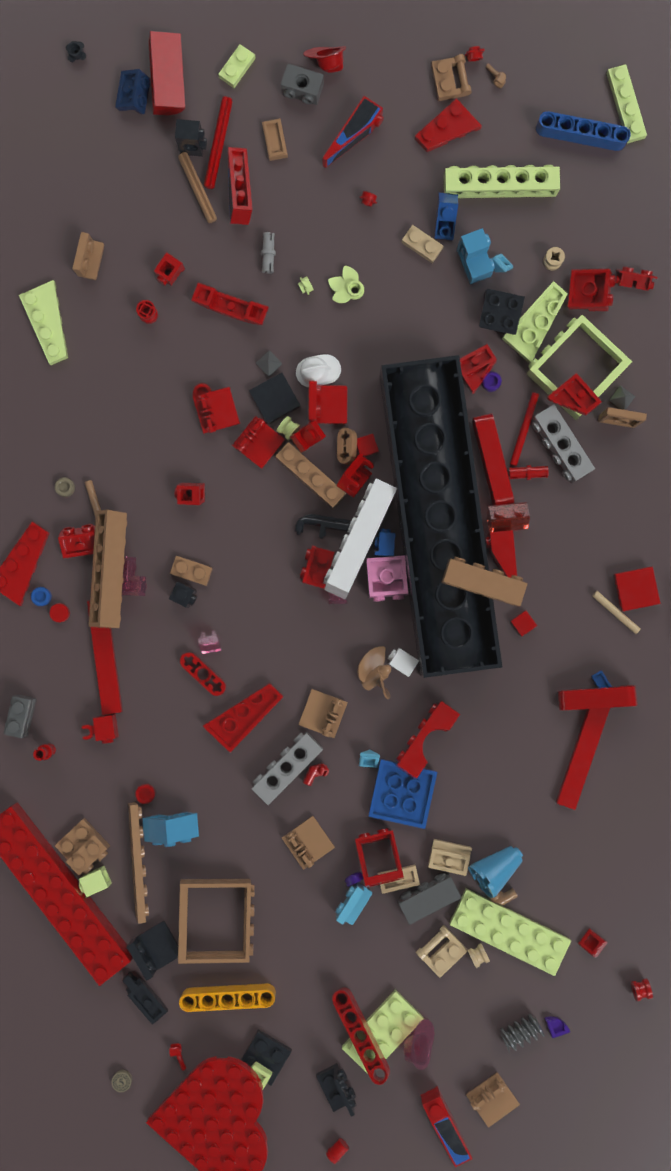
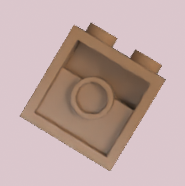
(82, 847)

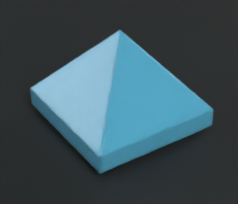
(501, 263)
(369, 759)

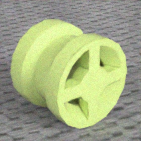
(287, 427)

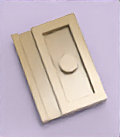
(449, 857)

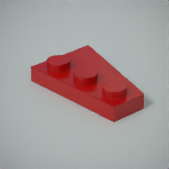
(448, 125)

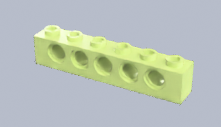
(511, 188)

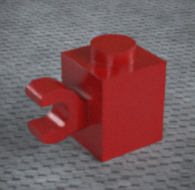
(103, 728)

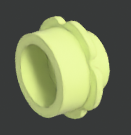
(305, 285)

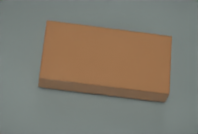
(274, 139)

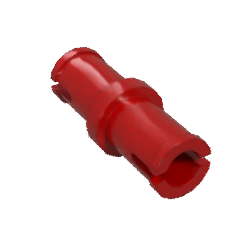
(528, 472)
(44, 752)

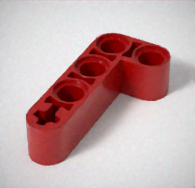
(598, 698)

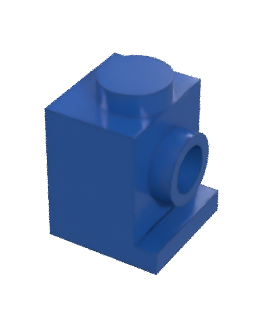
(385, 543)

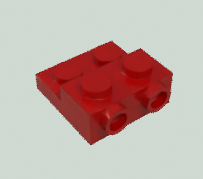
(591, 289)

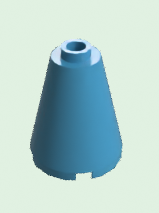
(496, 870)

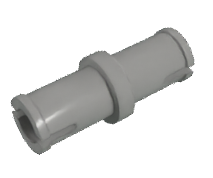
(268, 253)

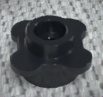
(75, 46)

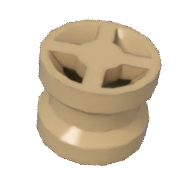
(554, 263)
(478, 955)

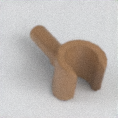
(500, 78)

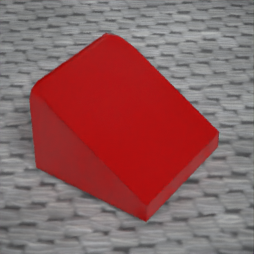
(592, 943)

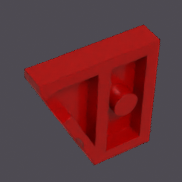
(476, 367)
(575, 396)

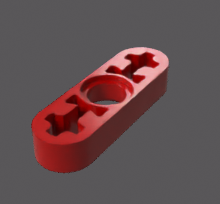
(210, 687)

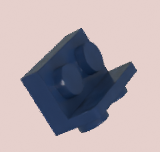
(133, 91)

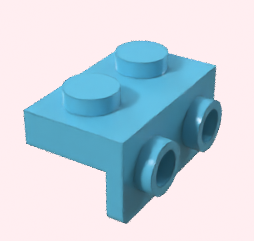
(353, 904)

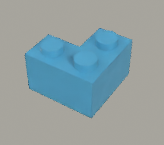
(474, 257)
(170, 829)

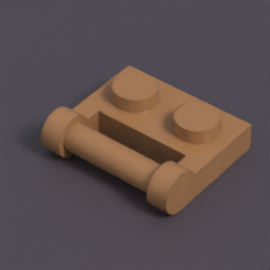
(445, 81)

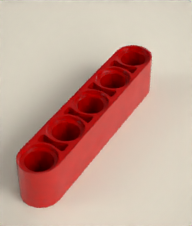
(493, 460)
(361, 1045)

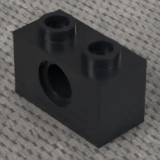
(190, 137)

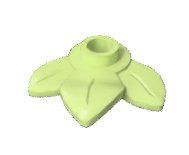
(344, 284)

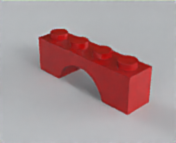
(413, 759)

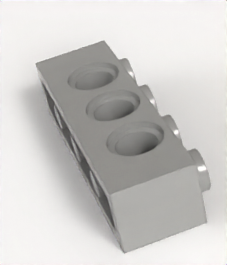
(573, 449)
(270, 792)

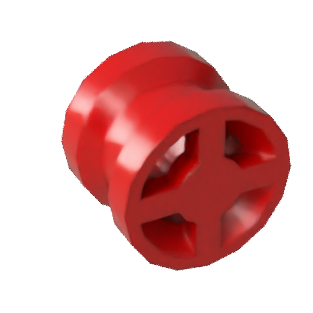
(641, 989)

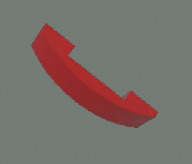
(228, 305)

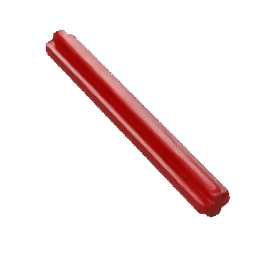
(218, 142)

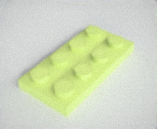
(389, 1025)

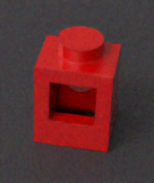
(168, 263)
(184, 498)

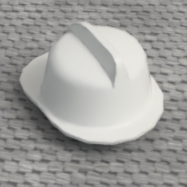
(319, 368)

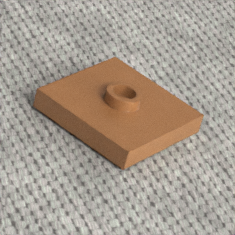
(621, 417)

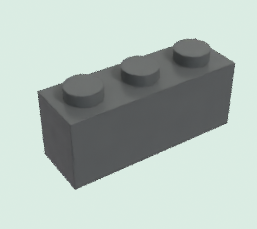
(428, 897)

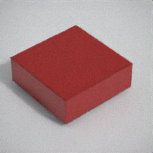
(367, 445)
(523, 623)

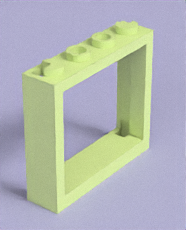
(599, 338)

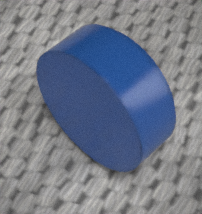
(41, 596)

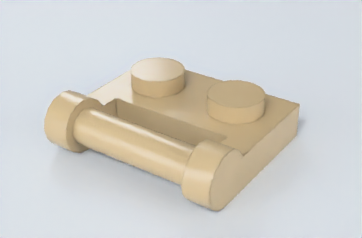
(446, 955)

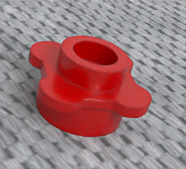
(474, 54)

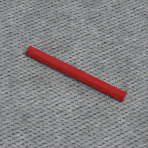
(524, 429)

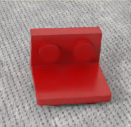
(327, 403)

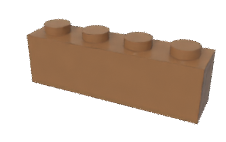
(310, 476)
(484, 582)

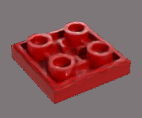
(637, 589)

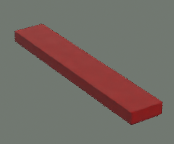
(106, 669)
(582, 757)

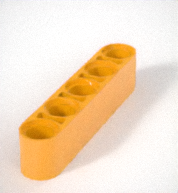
(220, 1003)

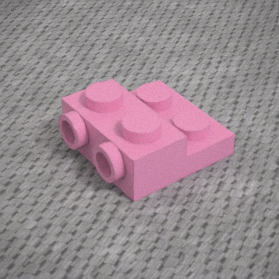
(387, 578)

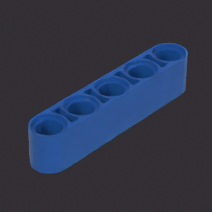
(591, 127)

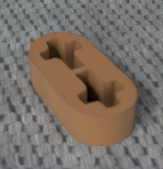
(346, 446)

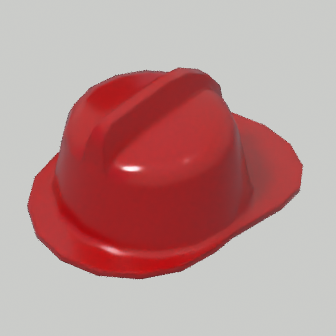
(329, 58)

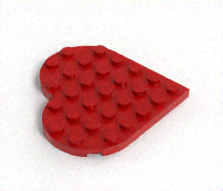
(215, 1117)

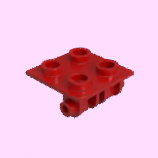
(216, 410)
(258, 442)

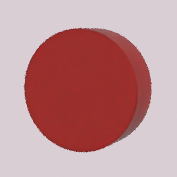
(201, 389)
(59, 612)
(145, 793)

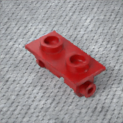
(642, 279)

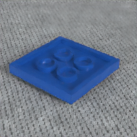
(400, 796)

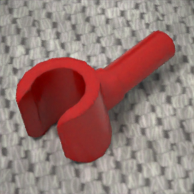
(176, 1050)

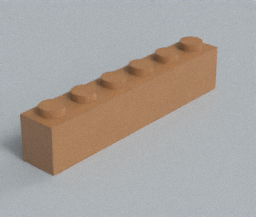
(107, 569)

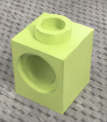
(94, 881)

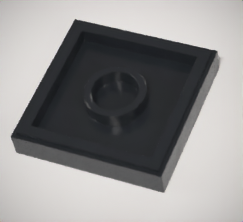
(274, 398)

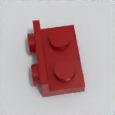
(77, 541)
(317, 567)

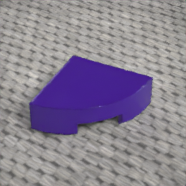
(556, 1026)

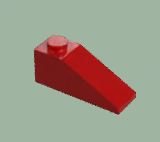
(502, 551)

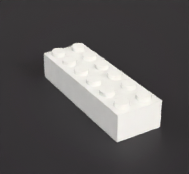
(357, 543)

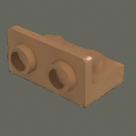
(88, 257)

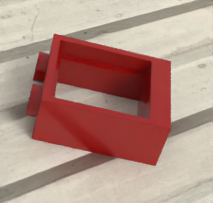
(366, 838)

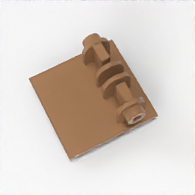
(323, 713)
(308, 842)
(492, 1099)

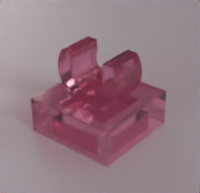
(210, 643)

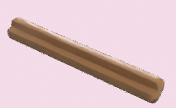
(197, 187)

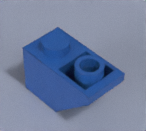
(446, 216)

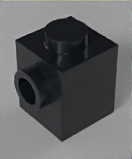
(183, 595)

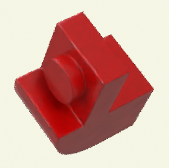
(307, 436)

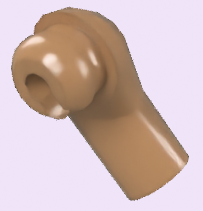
(503, 898)

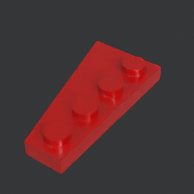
(21, 563)
(239, 720)

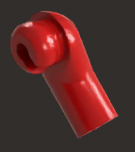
(315, 771)

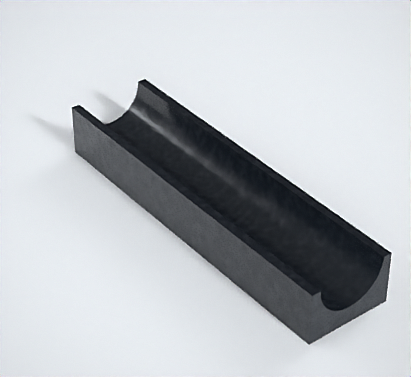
(438, 513)

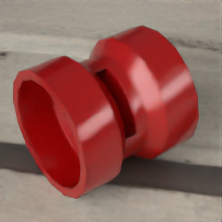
(150, 314)

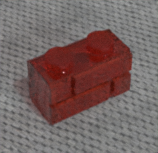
(508, 517)

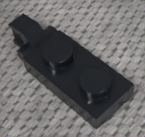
(144, 998)

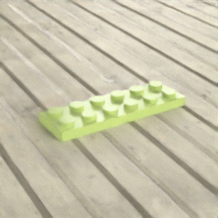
(510, 932)

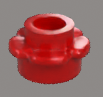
(368, 198)

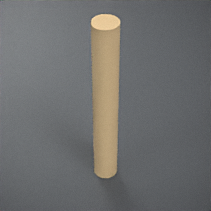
(616, 612)

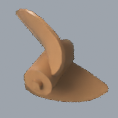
(373, 671)

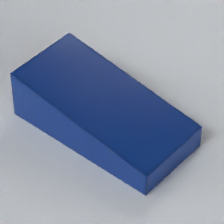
(601, 680)

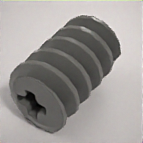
(521, 1032)

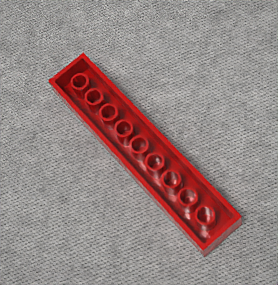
(59, 896)

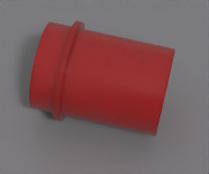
(337, 1151)

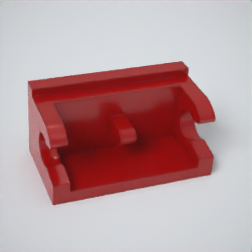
(355, 476)

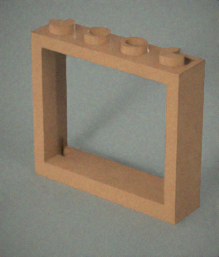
(215, 956)

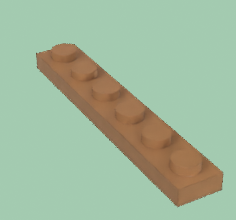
(138, 869)

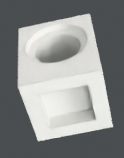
(402, 661)

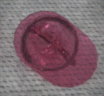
(419, 1045)

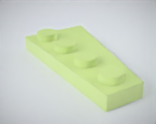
(44, 314)
(536, 322)

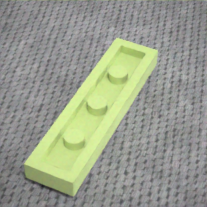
(626, 102)

